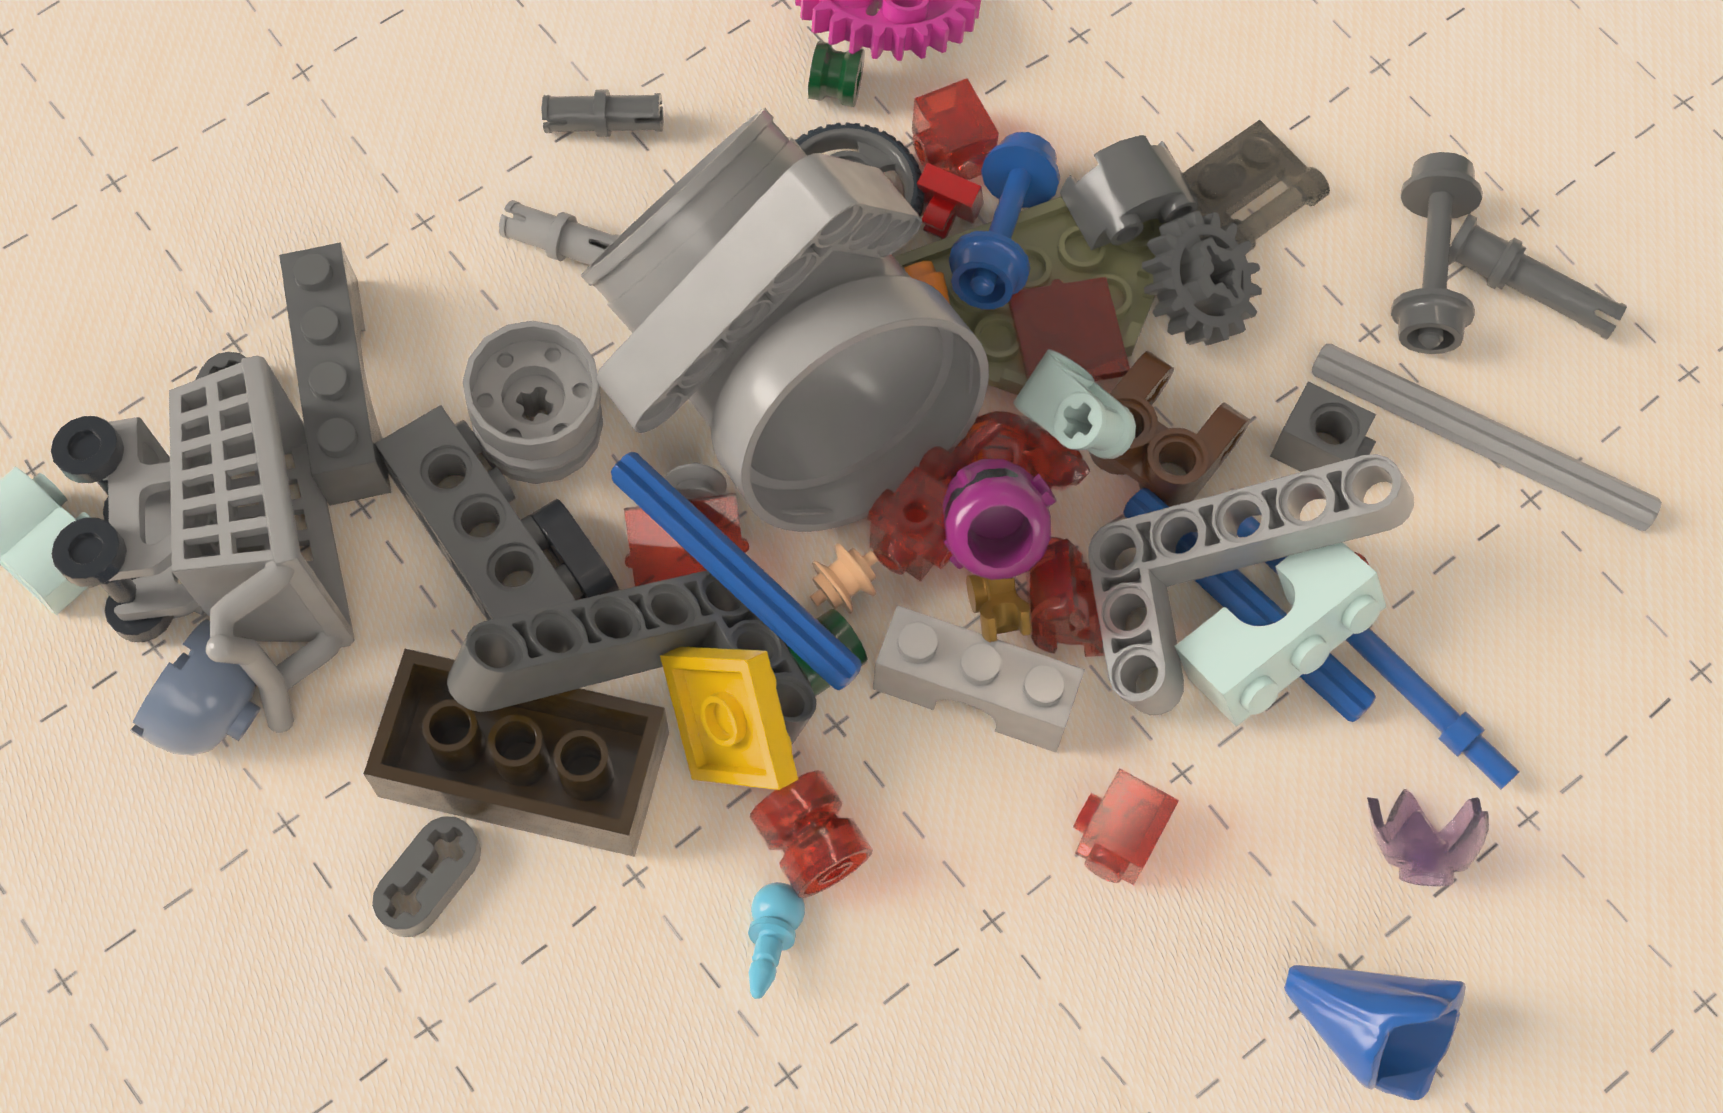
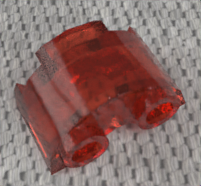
(1063, 600)

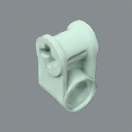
(1076, 408)

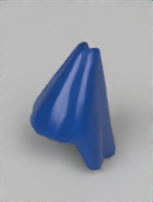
(1380, 1024)

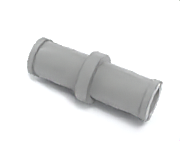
(558, 235)

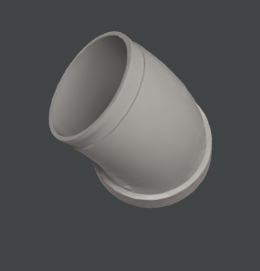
(837, 381)

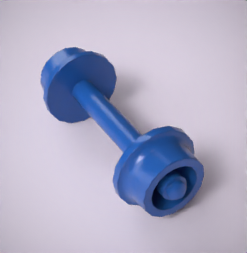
(989, 263)

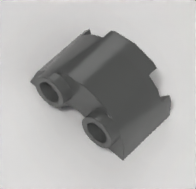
(1127, 189)

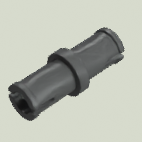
(602, 113)

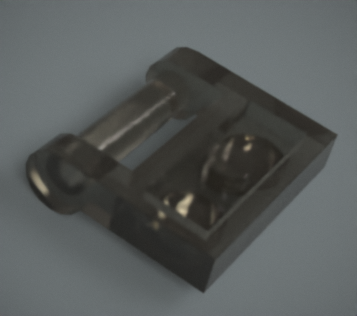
(1246, 170)

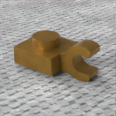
(998, 606)

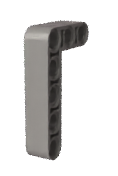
(748, 274)
(1220, 551)

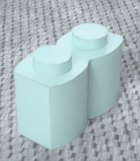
(28, 527)

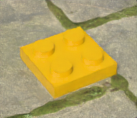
(730, 716)

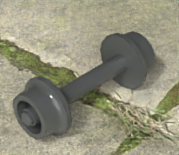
(1433, 316)

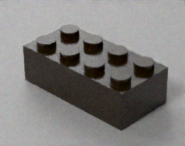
(550, 766)

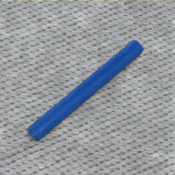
(736, 571)
(1252, 606)

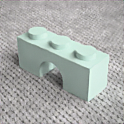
(1248, 665)

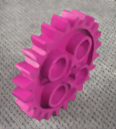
(895, 27)

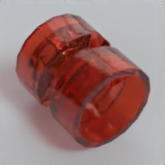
(808, 830)

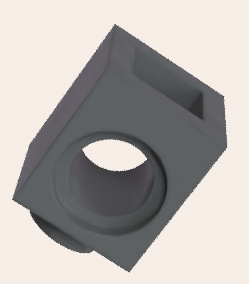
(1325, 413)

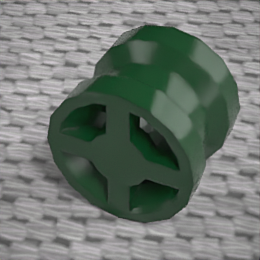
(835, 74)

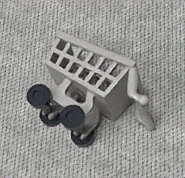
(184, 524)

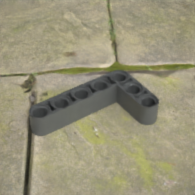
(613, 638)

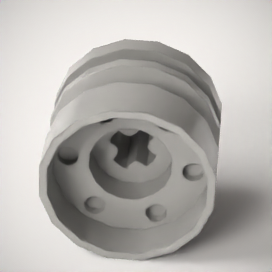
(516, 376)

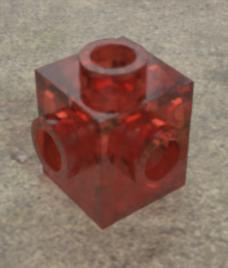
(910, 526)

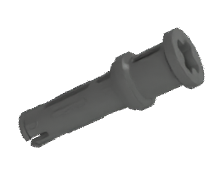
(1507, 264)

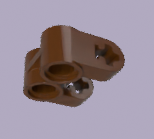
(1157, 444)

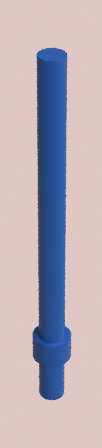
(1458, 731)

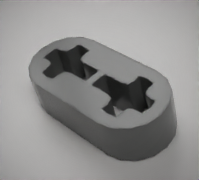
(414, 867)

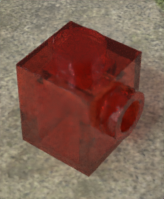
(953, 130)
(1122, 827)

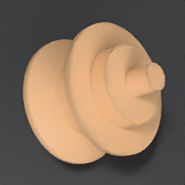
(844, 578)

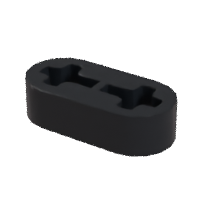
(574, 550)

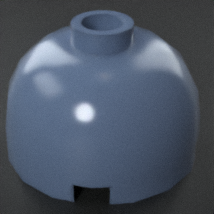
(196, 701)

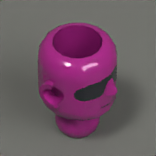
(997, 519)

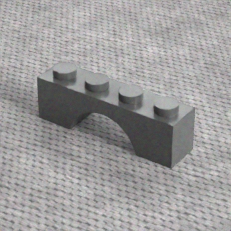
(331, 374)

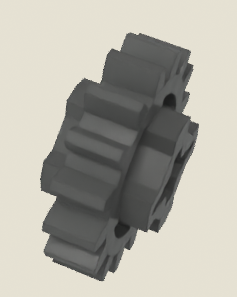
(1202, 278)

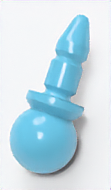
(776, 917)

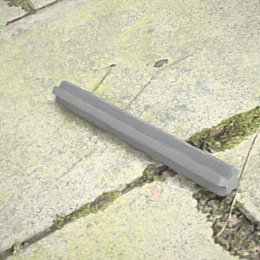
(1487, 437)

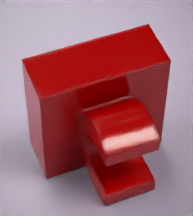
(947, 198)

